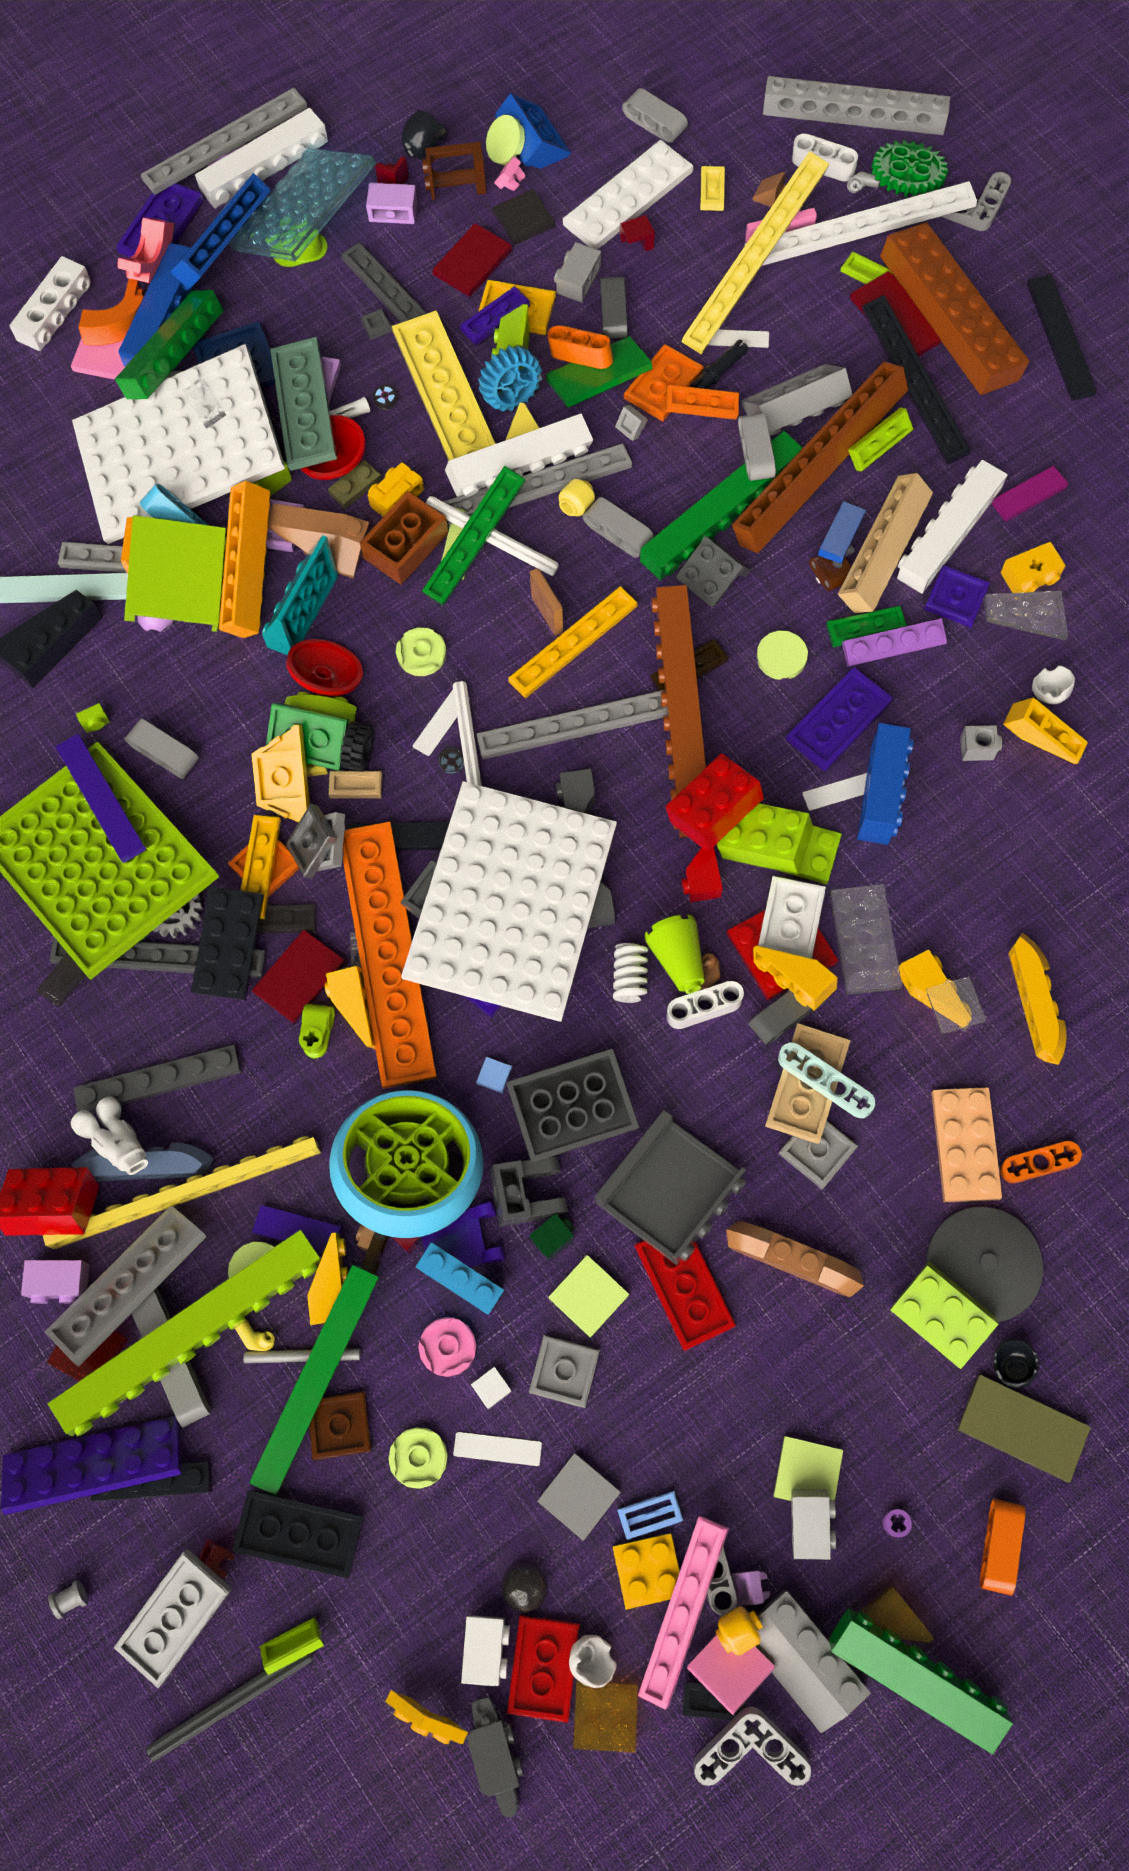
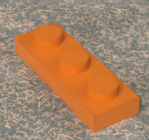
(702, 402)

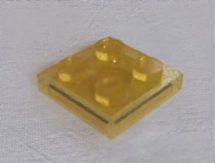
(606, 1717)

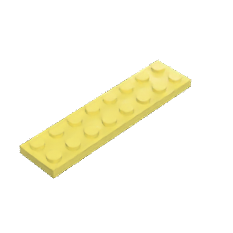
(442, 385)

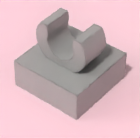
(631, 422)

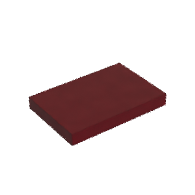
(472, 260)
(298, 976)

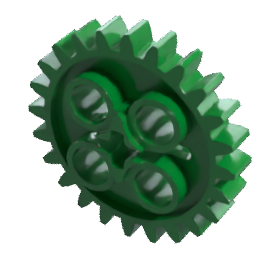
(909, 168)

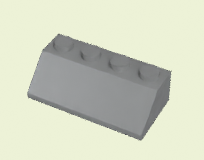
(800, 397)
(805, 1665)

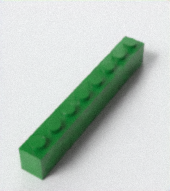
(711, 513)

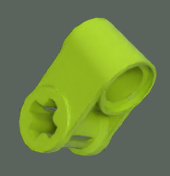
(316, 1024)

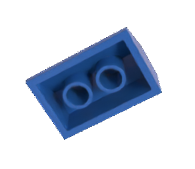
(542, 141)

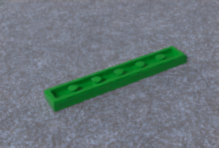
(474, 535)

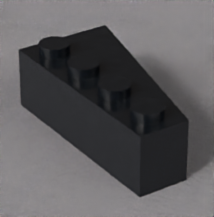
(47, 637)

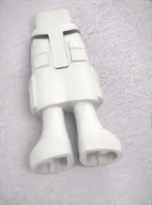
(115, 1143)

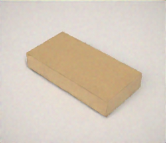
(355, 784)

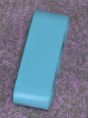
(164, 505)

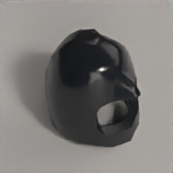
(420, 133)

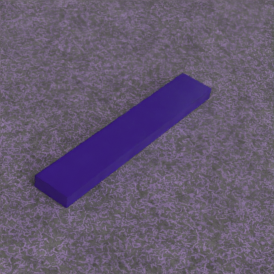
(100, 798)

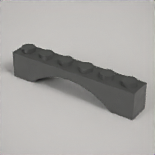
(579, 795)

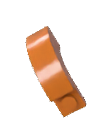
(112, 324)

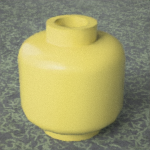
(576, 497)

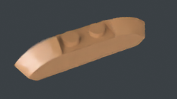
(794, 1258)

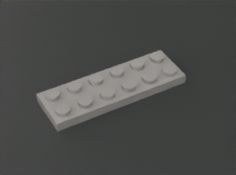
(125, 1285)

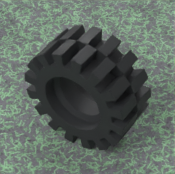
(357, 746)

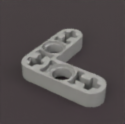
(973, 215)
(748, 1739)

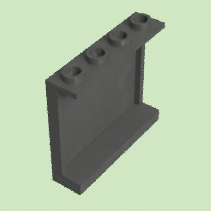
(670, 1189)

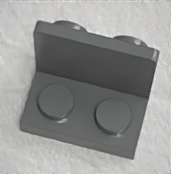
(711, 571)

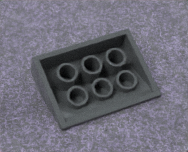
(572, 1105)

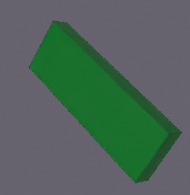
(865, 624)

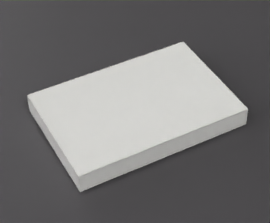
(792, 916)

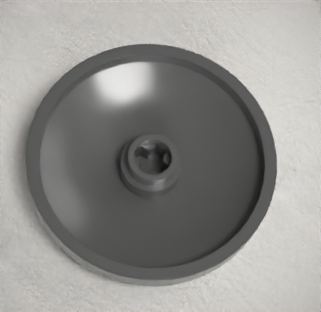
(989, 1259)

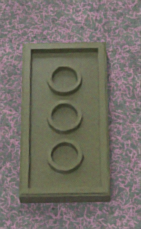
(1023, 1428)

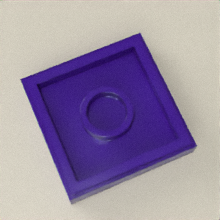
(957, 596)

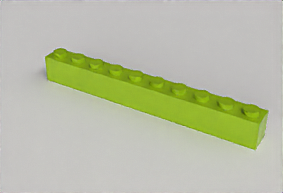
(183, 1334)

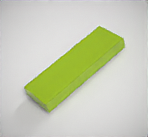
(880, 439)

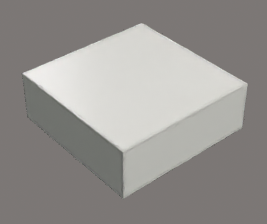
(491, 1388)

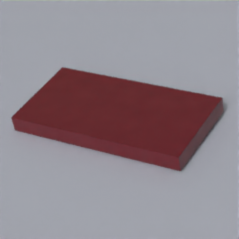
(908, 314)

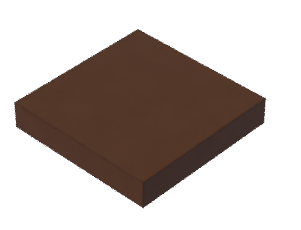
(340, 1427)

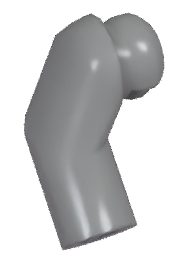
(861, 180)

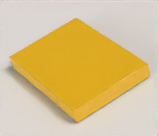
(540, 302)

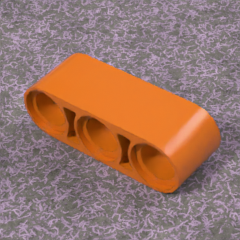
(580, 347)
(1002, 1547)

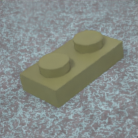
(354, 484)

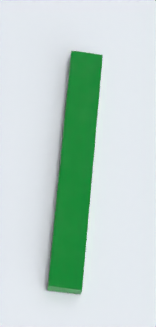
(314, 1380)

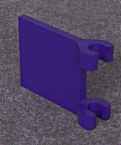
(465, 1238)

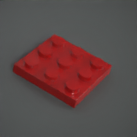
(746, 937)

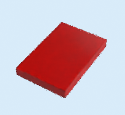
(541, 1669)

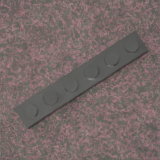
(160, 1078)

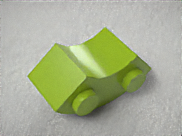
(334, 706)

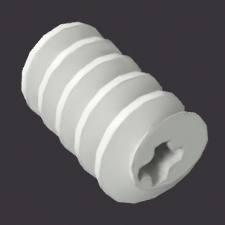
(628, 972)

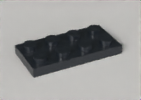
(227, 943)
(298, 1534)

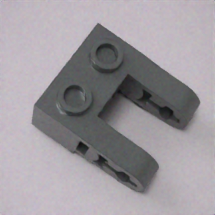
(509, 1192)

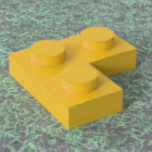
(424, 1720)

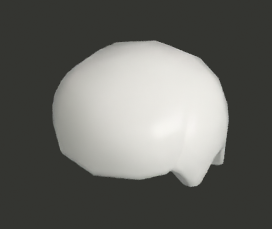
(1054, 685)
(591, 1661)

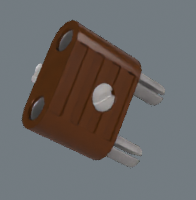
(830, 573)

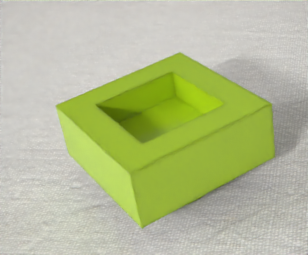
(93, 718)

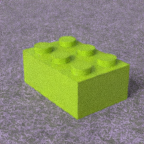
(769, 839)
(944, 1315)

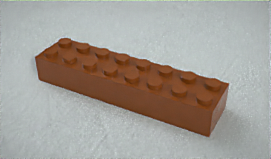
(954, 308)

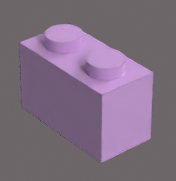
(391, 203)
(54, 1280)

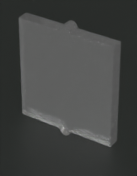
(955, 1005)

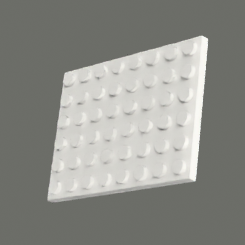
(164, 442)
(510, 901)

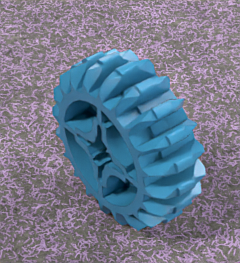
(504, 374)

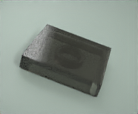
(523, 217)

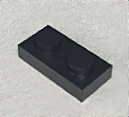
(702, 1703)

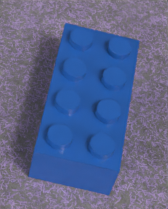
(885, 784)

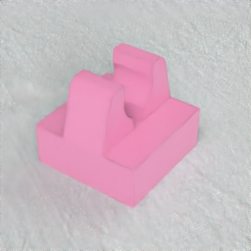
(508, 173)

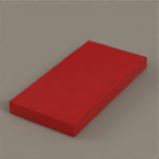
(687, 1295)

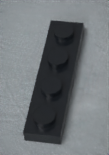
(193, 1480)

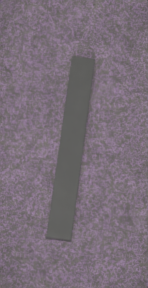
(161, 957)

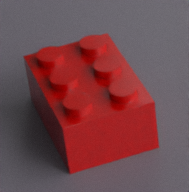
(714, 802)
(47, 1201)

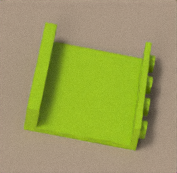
(175, 571)

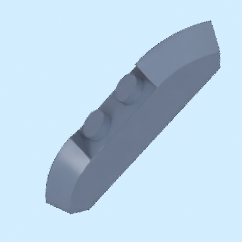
(178, 1162)

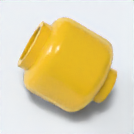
(739, 1630)

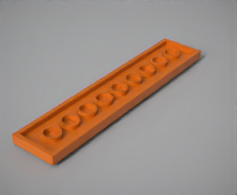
(383, 948)

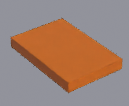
(669, 368)

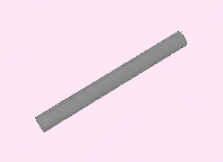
(292, 1356)

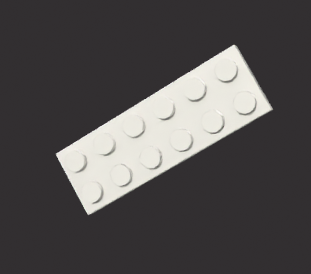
(627, 195)

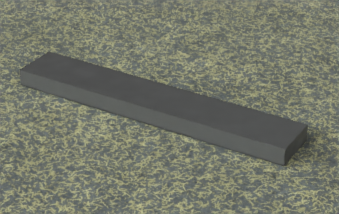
(381, 283)

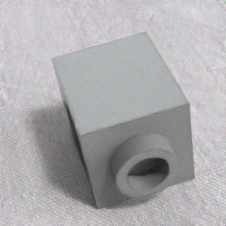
(972, 750)

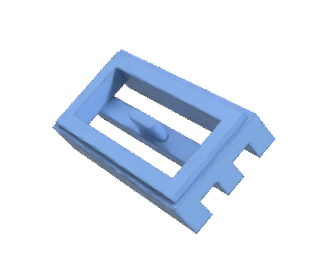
(626, 1522)

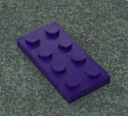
(173, 204)
(839, 719)

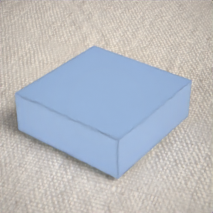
(494, 1075)

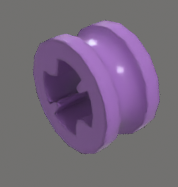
(906, 1522)

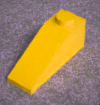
(1045, 730)
(349, 996)

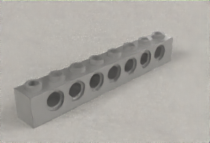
(856, 105)

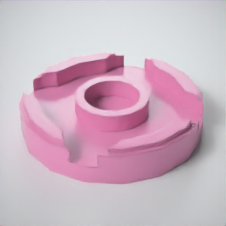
(447, 1347)

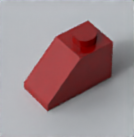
(702, 877)

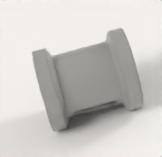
(68, 1599)

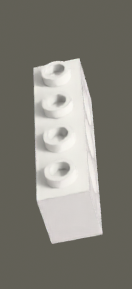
(50, 303)

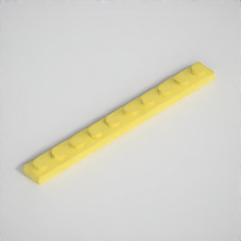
(755, 253)
(195, 1187)

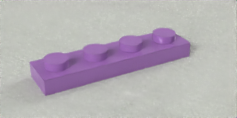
(894, 642)

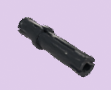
(712, 373)

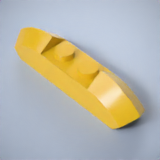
(1034, 990)

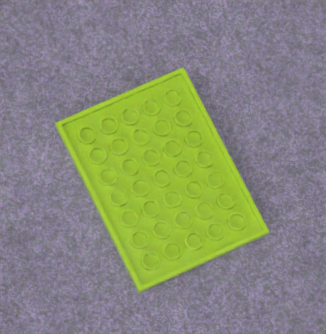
(74, 877)

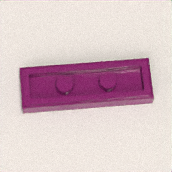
(1029, 493)

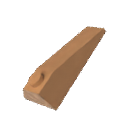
(306, 527)

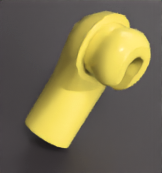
(255, 1340)

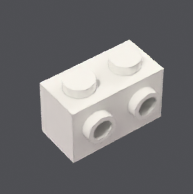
(484, 1650)

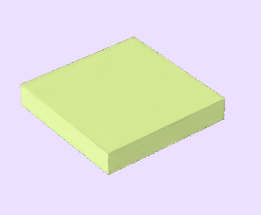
(588, 1296)
(807, 1467)

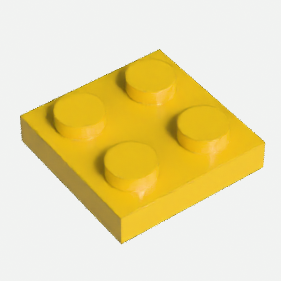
(647, 1570)

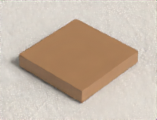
(546, 601)

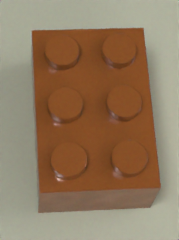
(404, 537)

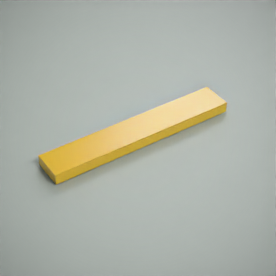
(572, 642)

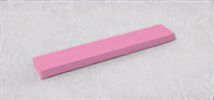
(683, 1612)

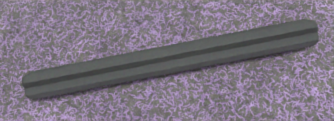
(222, 1708)

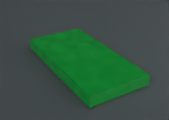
(579, 382)

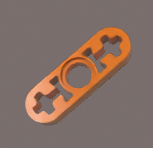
(1023, 1175)

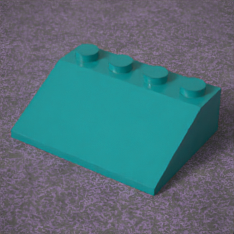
(302, 599)

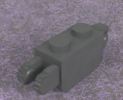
(493, 1757)

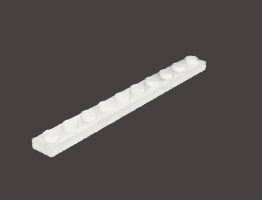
(873, 221)

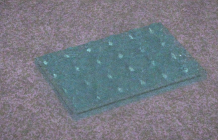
(302, 203)

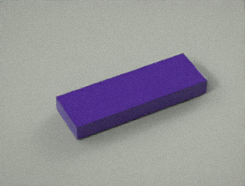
(487, 319)
(282, 1225)

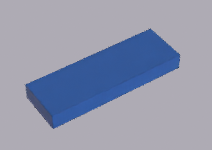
(842, 532)

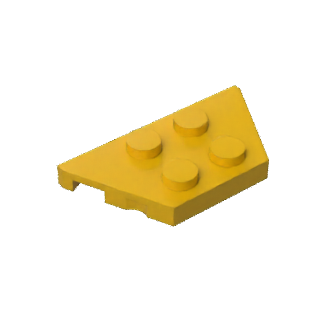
(282, 775)

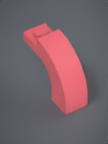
(154, 240)

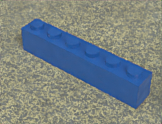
(220, 231)
(159, 302)

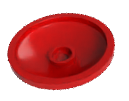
(350, 448)
(324, 667)

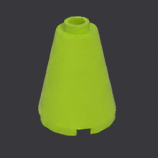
(678, 950)

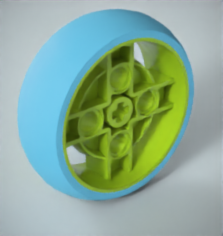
(369, 1130)

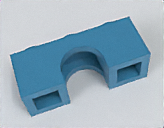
(459, 1278)

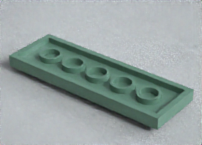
(303, 404)

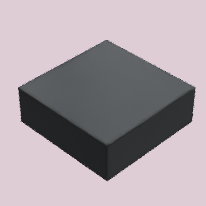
(376, 324)

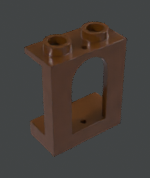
(458, 177)

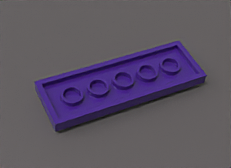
(90, 1465)

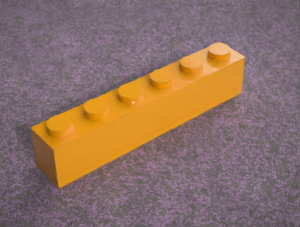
(244, 560)

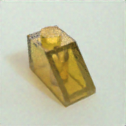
(892, 1612)

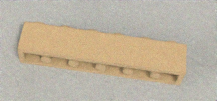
(885, 543)

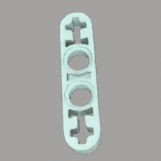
(828, 1076)

